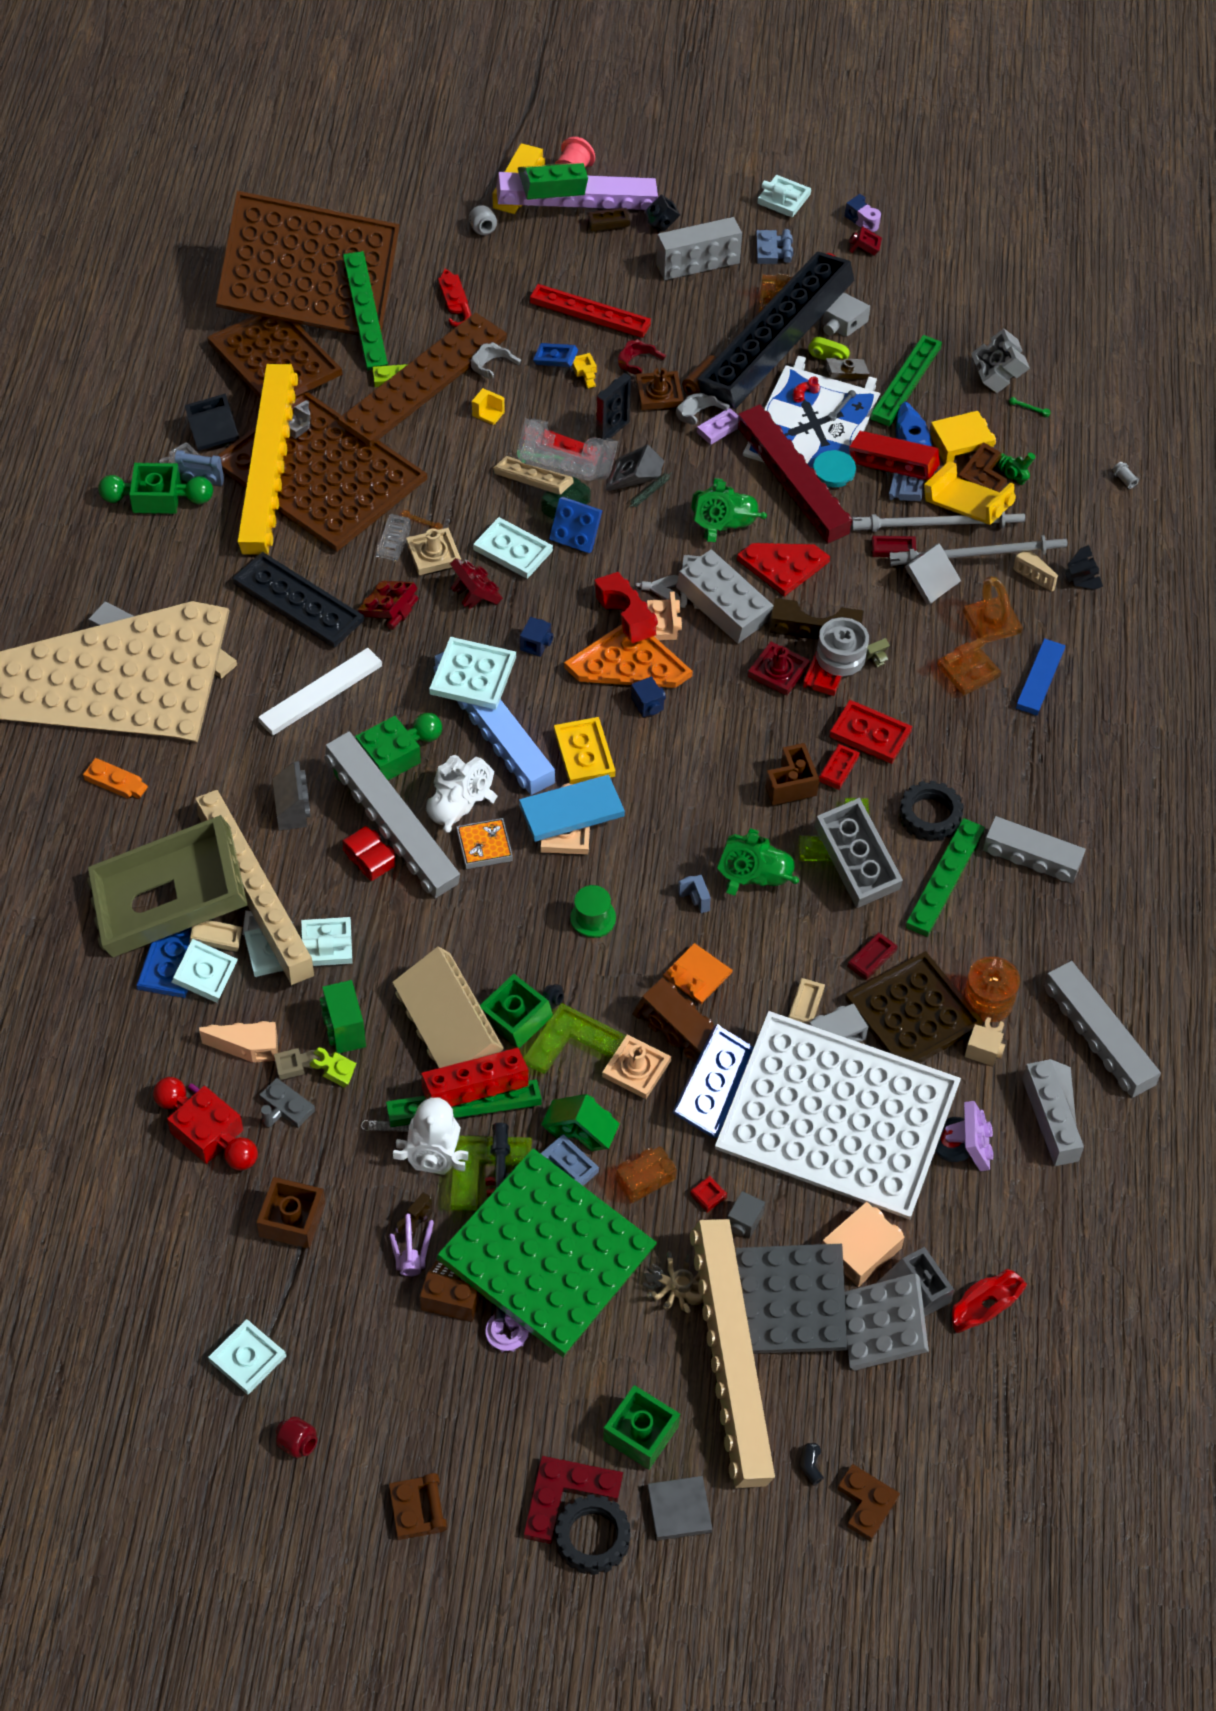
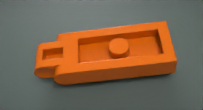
(114, 779)

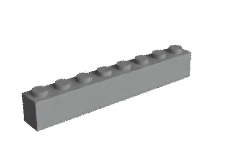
(391, 815)

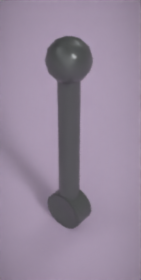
(833, 415)

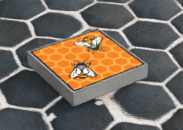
(484, 843)

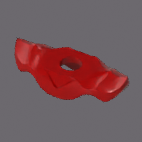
(1002, 1288)

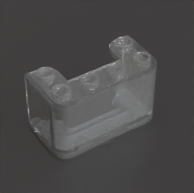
(538, 450)

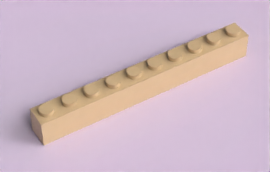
(262, 898)
(732, 1354)

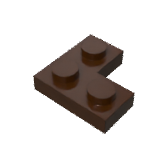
(980, 469)
(875, 1501)

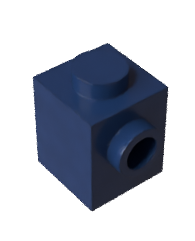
(536, 636)
(648, 697)

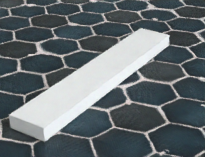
(320, 691)

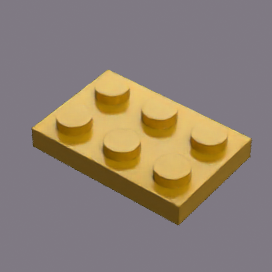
(584, 750)

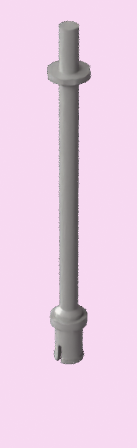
(874, 522)
(905, 558)

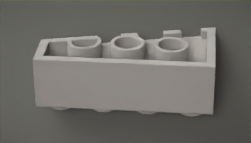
(1052, 1100)

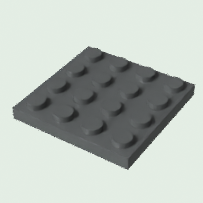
(794, 1297)

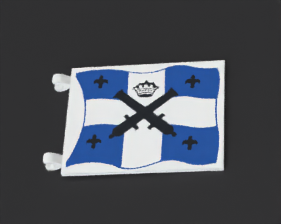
(808, 421)

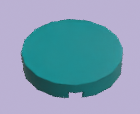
(834, 468)

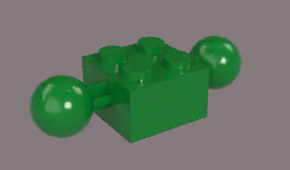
(155, 488)
(394, 747)

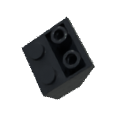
(211, 422)

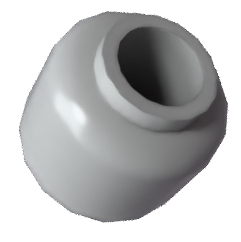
(482, 220)

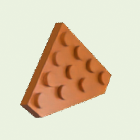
(619, 661)

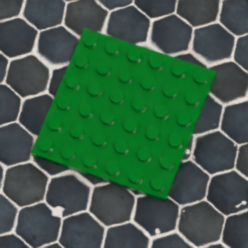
(547, 1252)

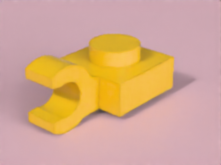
(585, 366)

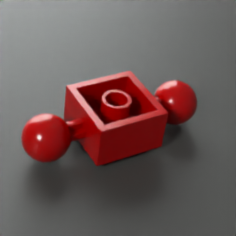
(205, 1124)

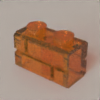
(645, 1173)

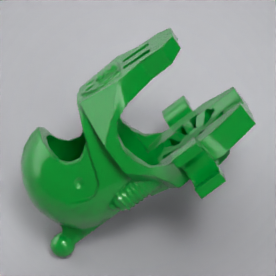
(723, 509)
(754, 862)

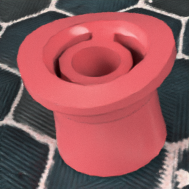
(576, 151)

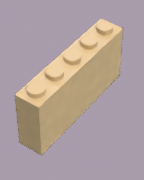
(445, 1011)

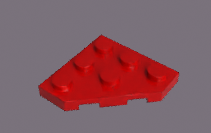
(783, 565)

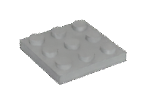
(885, 1322)

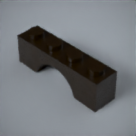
(791, 620)

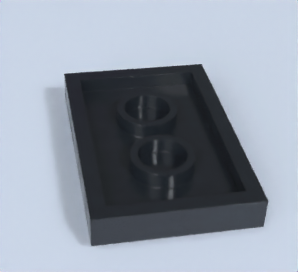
(613, 407)

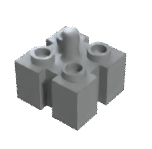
(1000, 360)

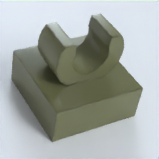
(877, 653)

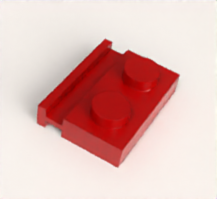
(821, 680)

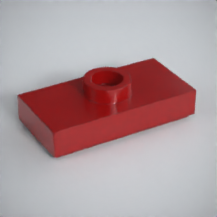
(839, 766)

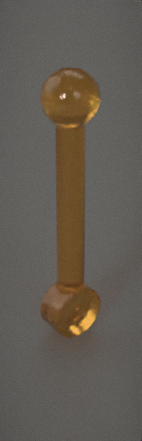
(438, 525)

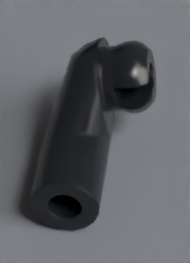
(808, 1460)

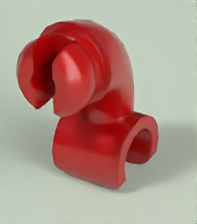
(799, 391)

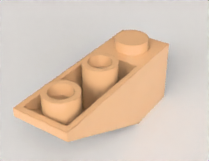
(248, 1041)

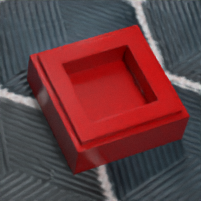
(708, 1194)

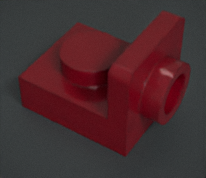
(866, 240)

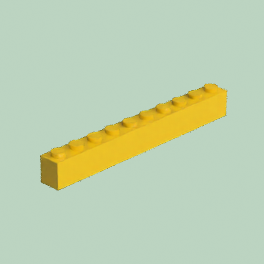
(267, 459)

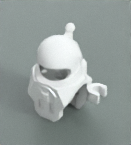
(458, 789)
(432, 1139)

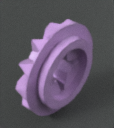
(501, 1342)

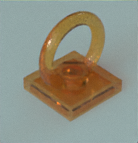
(993, 617)

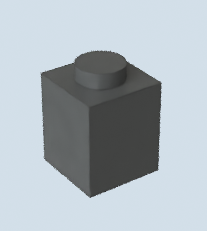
(746, 1214)

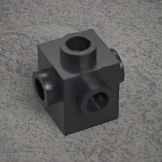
(662, 213)

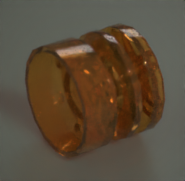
(992, 988)

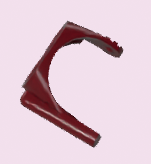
(635, 348)

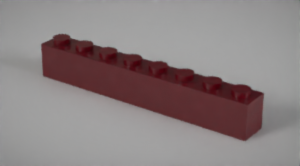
(794, 474)

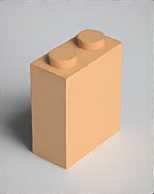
(866, 1242)

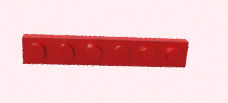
(590, 310)

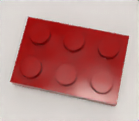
(870, 731)

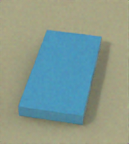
(571, 808)

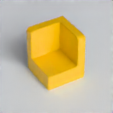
(488, 406)

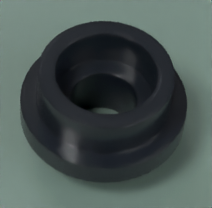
(554, 995)

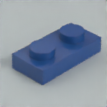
(555, 355)

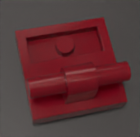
(391, 601)

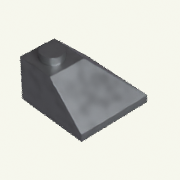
(635, 468)

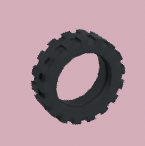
(937, 792)
(598, 1506)

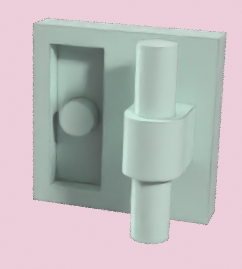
(783, 195)
(328, 940)

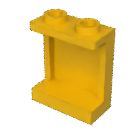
(960, 435)

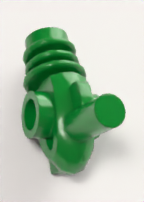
(1016, 468)

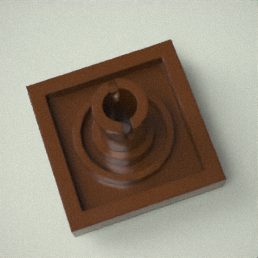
(659, 389)

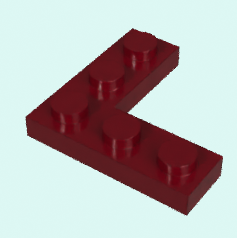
(566, 1476)

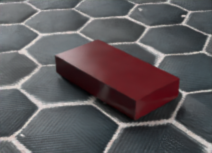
(884, 545)
(872, 956)

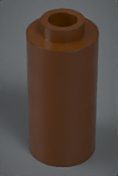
(690, 383)

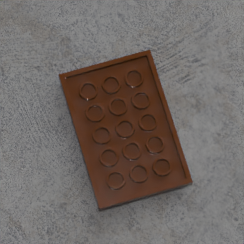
(273, 341)

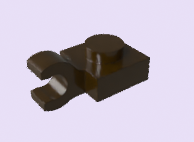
(419, 1212)

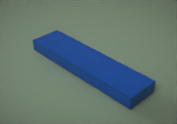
(1040, 677)

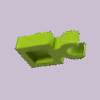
(336, 1067)

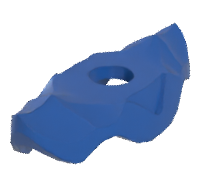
(908, 419)

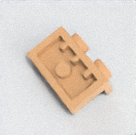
(667, 618)

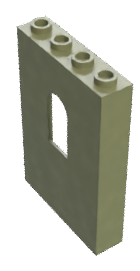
(205, 880)

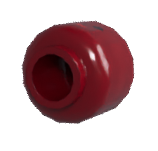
(296, 1437)

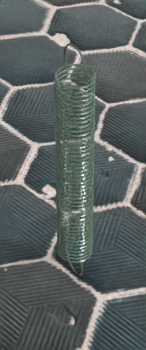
(647, 495)

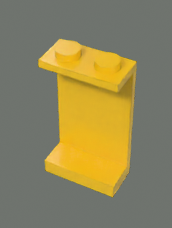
(967, 497)

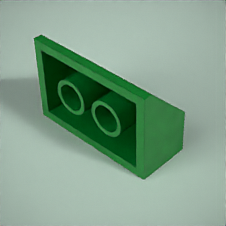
(553, 180)

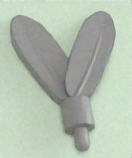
(661, 586)

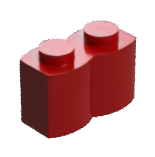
(369, 853)

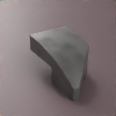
(300, 420)

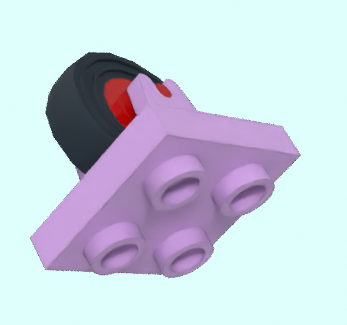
(967, 1138)

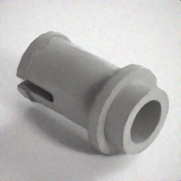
(1121, 470)

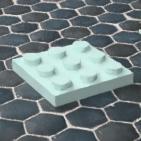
(473, 673)

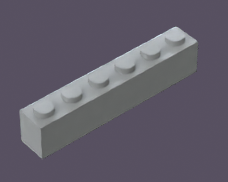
(1102, 1029)

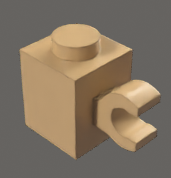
(986, 1043)

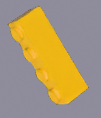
(524, 156)

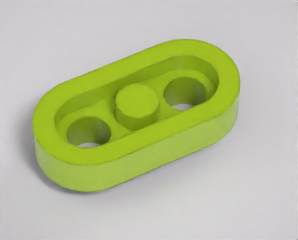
(825, 348)

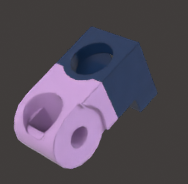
(862, 213)

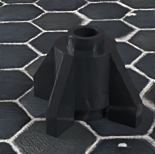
(1082, 570)

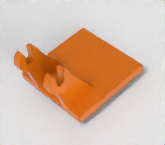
(697, 973)

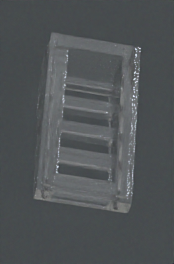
(395, 524)

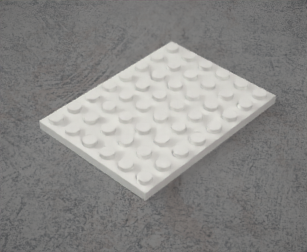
(838, 1114)

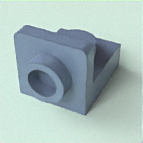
(697, 889)

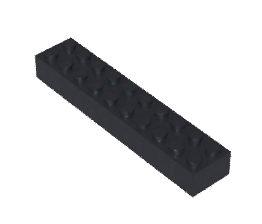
(776, 329)

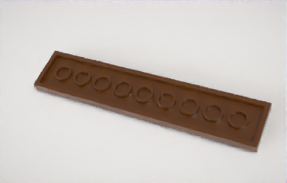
(419, 380)

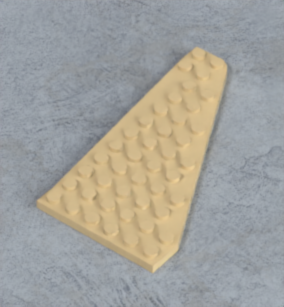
(120, 676)

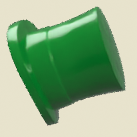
(593, 912)

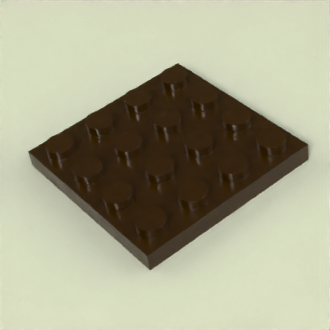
(914, 1009)

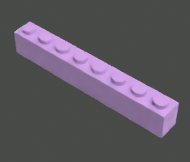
(600, 193)

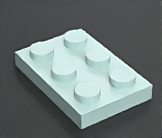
(513, 547)

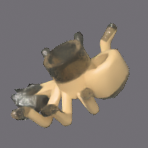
(680, 1283)

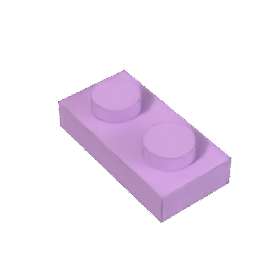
(718, 426)

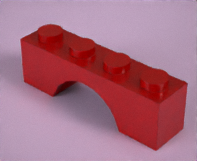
(637, 619)

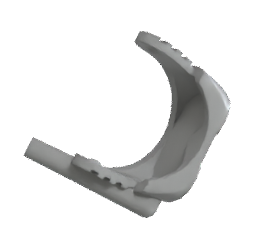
(488, 352)
(695, 403)

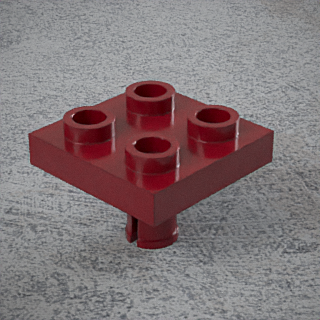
(778, 668)

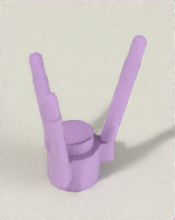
(410, 1262)

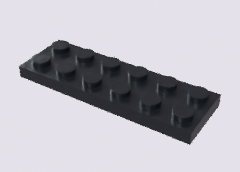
(298, 599)

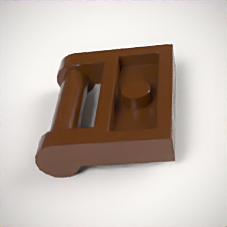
(408, 1507)

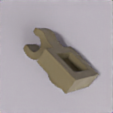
(292, 1063)

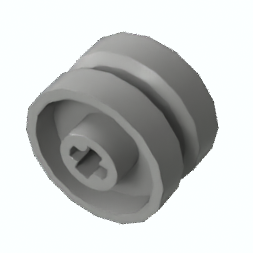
(842, 646)

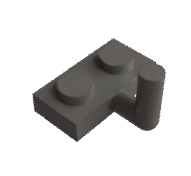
(284, 1103)

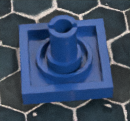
(575, 524)

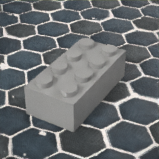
(698, 248)
(724, 596)
(858, 853)

